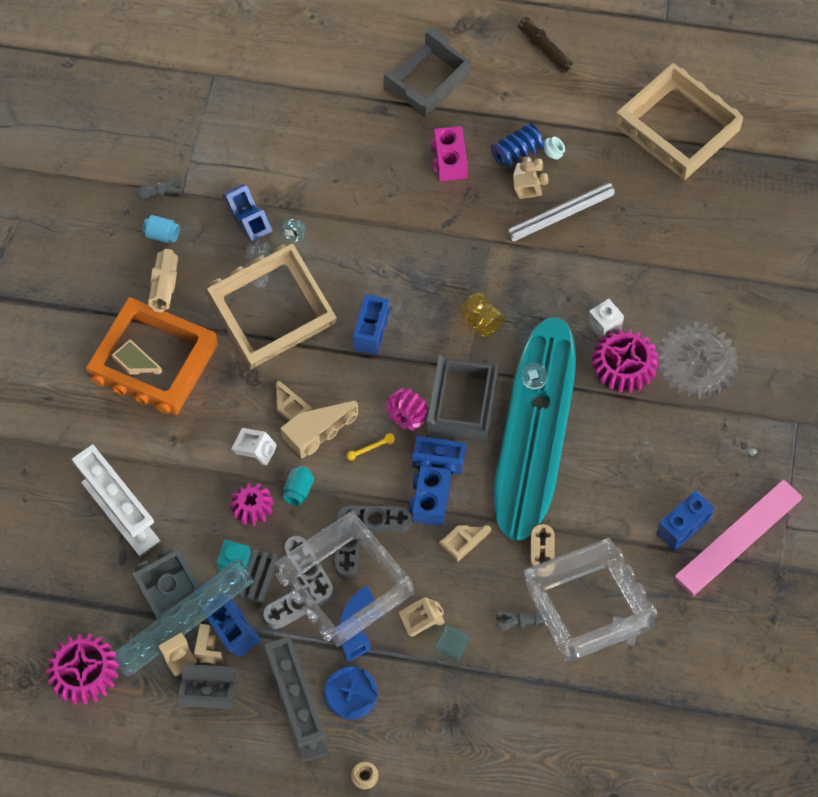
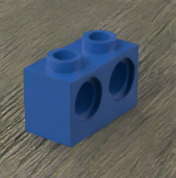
(371, 324)
(435, 496)
(685, 520)

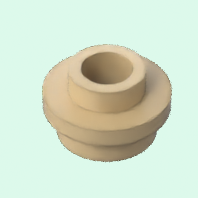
(361, 768)

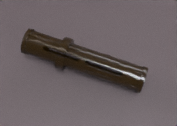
(539, 38)

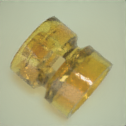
(480, 313)

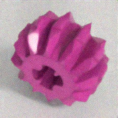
(406, 409)
(251, 495)

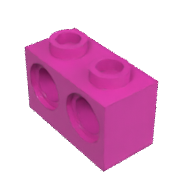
(451, 153)

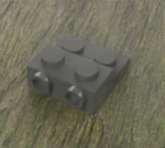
(165, 581)

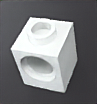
(605, 319)

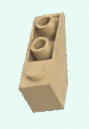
(313, 427)

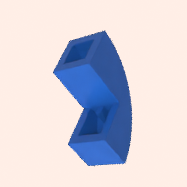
(246, 214)
(359, 643)

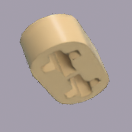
(536, 549)

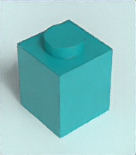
(230, 552)

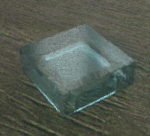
(453, 642)

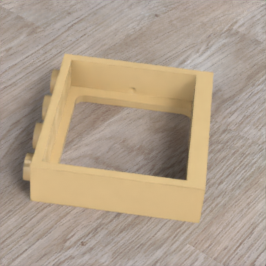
(677, 79)
(281, 256)

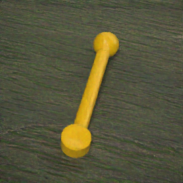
(389, 439)

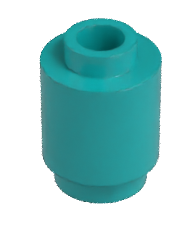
(297, 485)

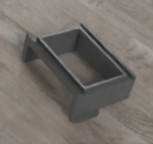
(438, 45)
(447, 428)

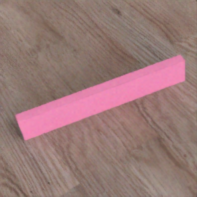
(738, 538)

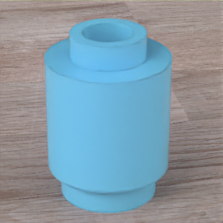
(161, 229)

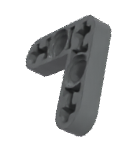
(394, 527)

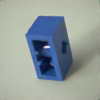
(233, 628)

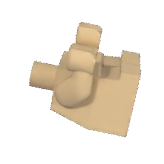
(526, 179)

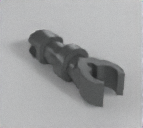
(160, 188)
(521, 619)

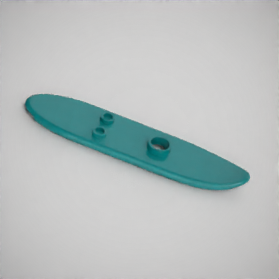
(535, 437)

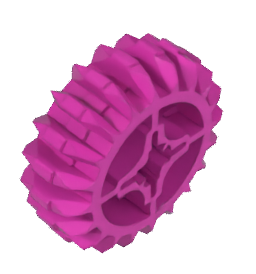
(633, 371)
(61, 669)

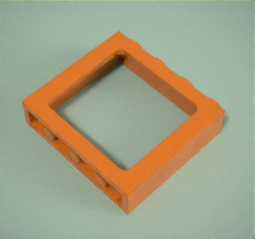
(164, 401)

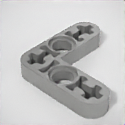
(277, 605)

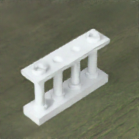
(116, 500)

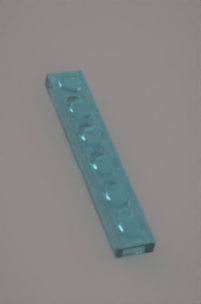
(183, 616)

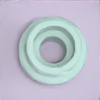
(554, 148)

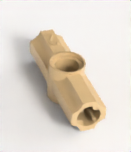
(163, 280)

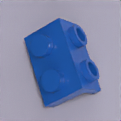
(439, 454)

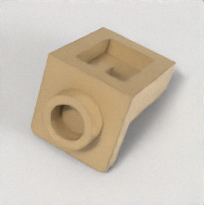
(421, 615)
(204, 643)
(176, 653)

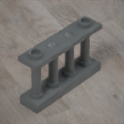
(296, 699)

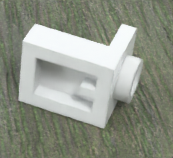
(255, 444)

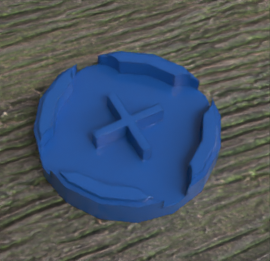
(351, 693)

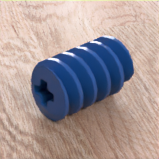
(517, 144)

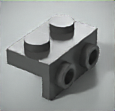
(207, 686)

